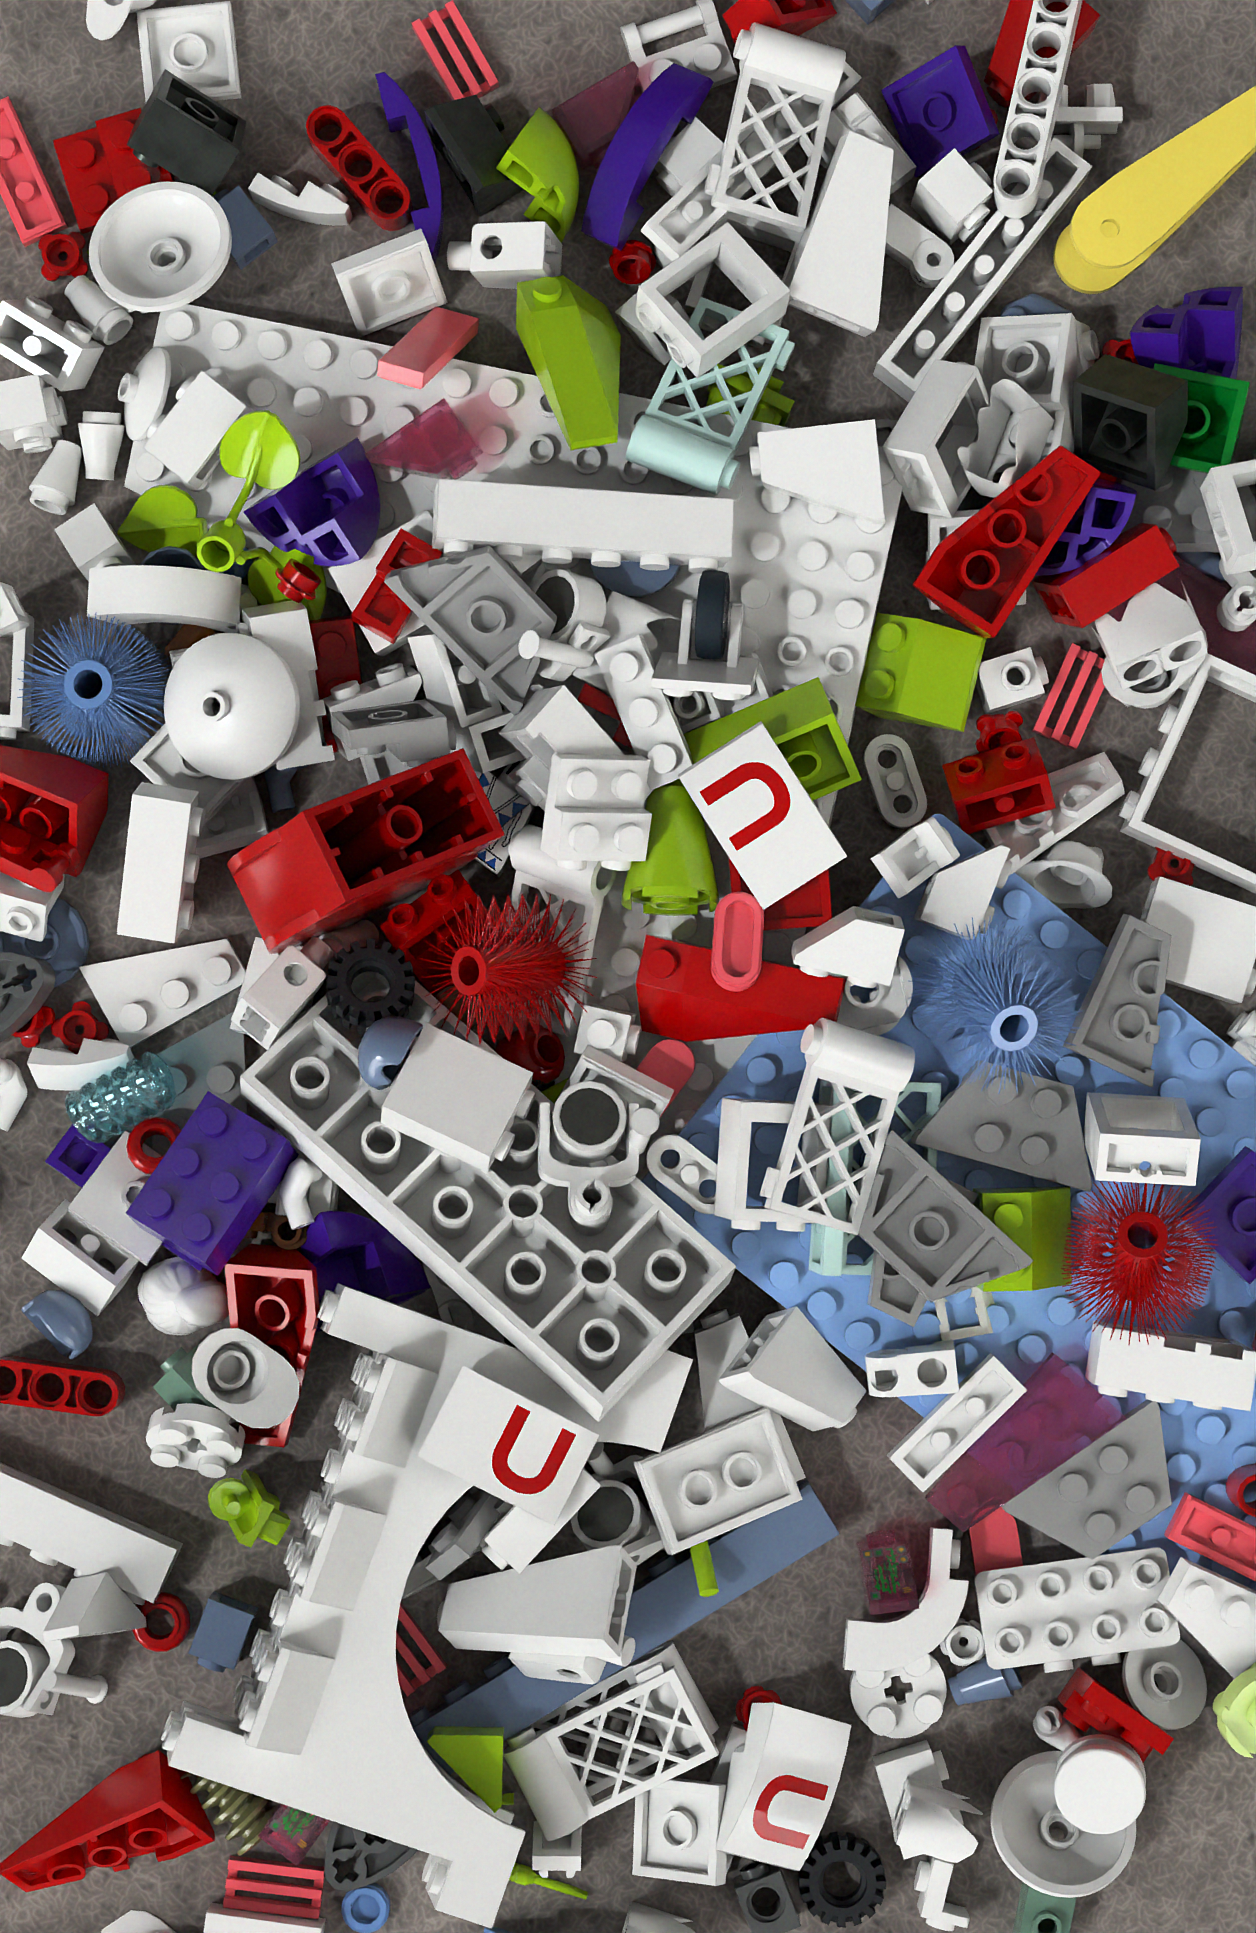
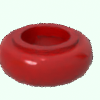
(140, 1133)
(181, 1617)

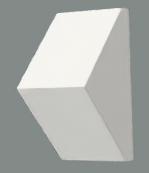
(92, 1608)

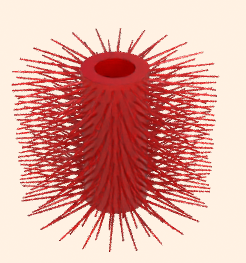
(508, 968)
(1138, 1257)

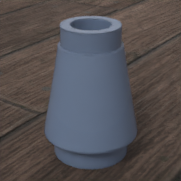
(983, 1683)

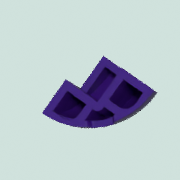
(1194, 336)
(325, 509)
(1092, 527)
(363, 1257)

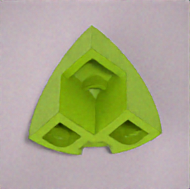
(547, 169)

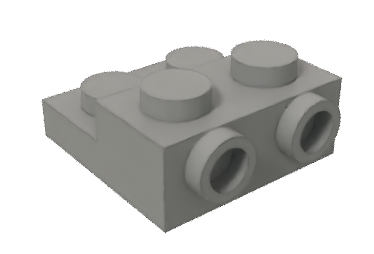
(409, 730)

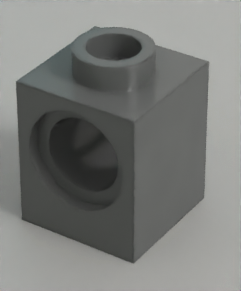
(779, 1916)

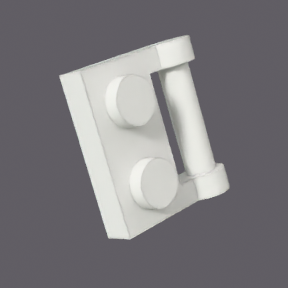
(703, 55)

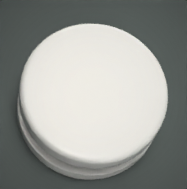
(1100, 1784)

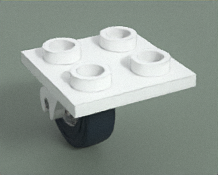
(711, 618)

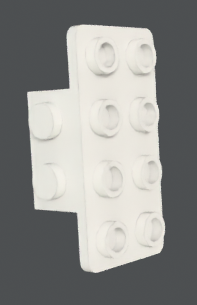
(1075, 1610)

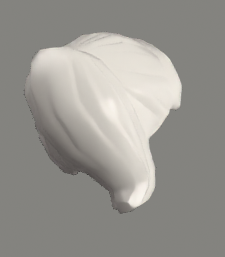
(181, 1297)

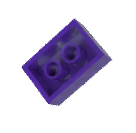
(212, 1183)

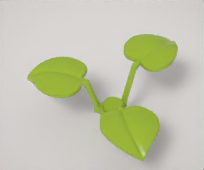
(164, 515)

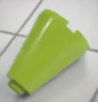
(678, 858)

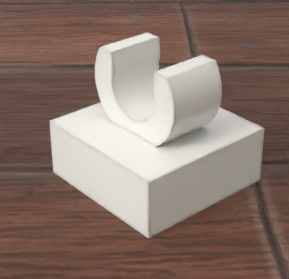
(558, 1854)

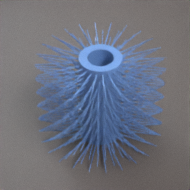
(84, 680)
(994, 1004)

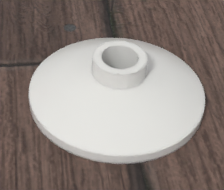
(145, 392)
(1180, 1684)

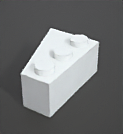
(288, 631)
(557, 725)
(160, 863)
(1183, 1367)

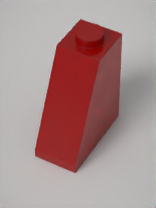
(1010, 41)
(1110, 578)

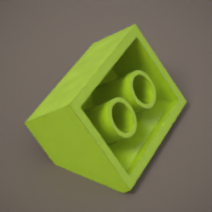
(801, 728)

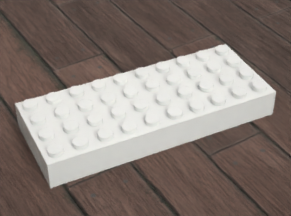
(571, 1296)

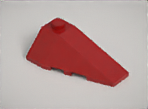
(997, 552)
(53, 798)
(688, 1005)
(277, 1301)
(124, 1816)

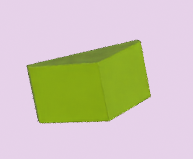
(475, 1757)

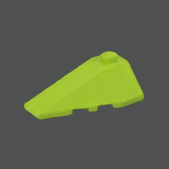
(574, 357)

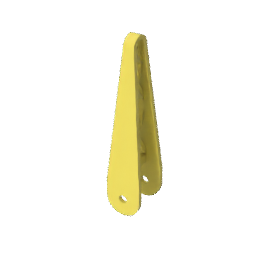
(1153, 197)

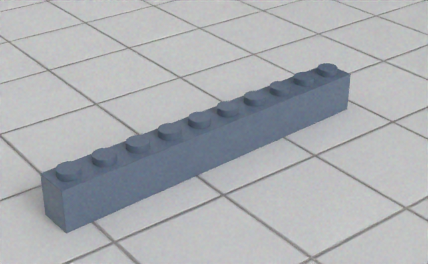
(657, 1612)

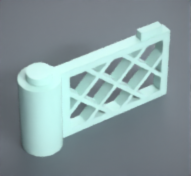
(693, 451)

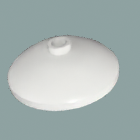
(154, 228)
(255, 700)
(1020, 1829)

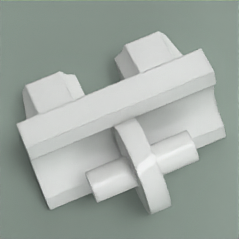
(1096, 117)

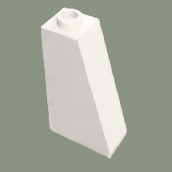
(844, 241)
(716, 1347)
(549, 1608)

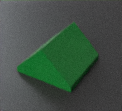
(1213, 419)

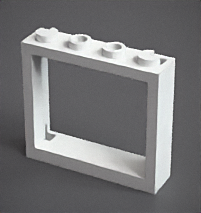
(1156, 762)

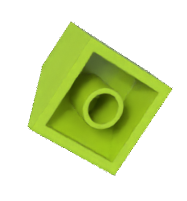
(920, 672)
(1037, 1224)

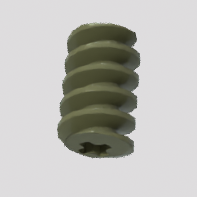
(237, 1806)

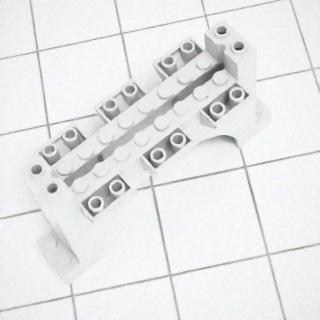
(324, 1698)

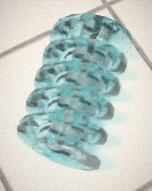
(121, 1099)

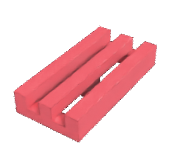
(436, 20)
(1090, 659)
(422, 1675)
(271, 1906)

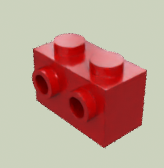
(999, 786)

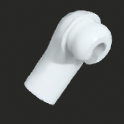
(12, 1092)
(294, 1188)
(1054, 1728)

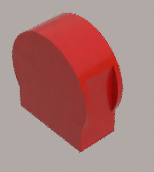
(364, 851)

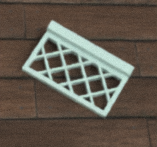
(828, 1244)

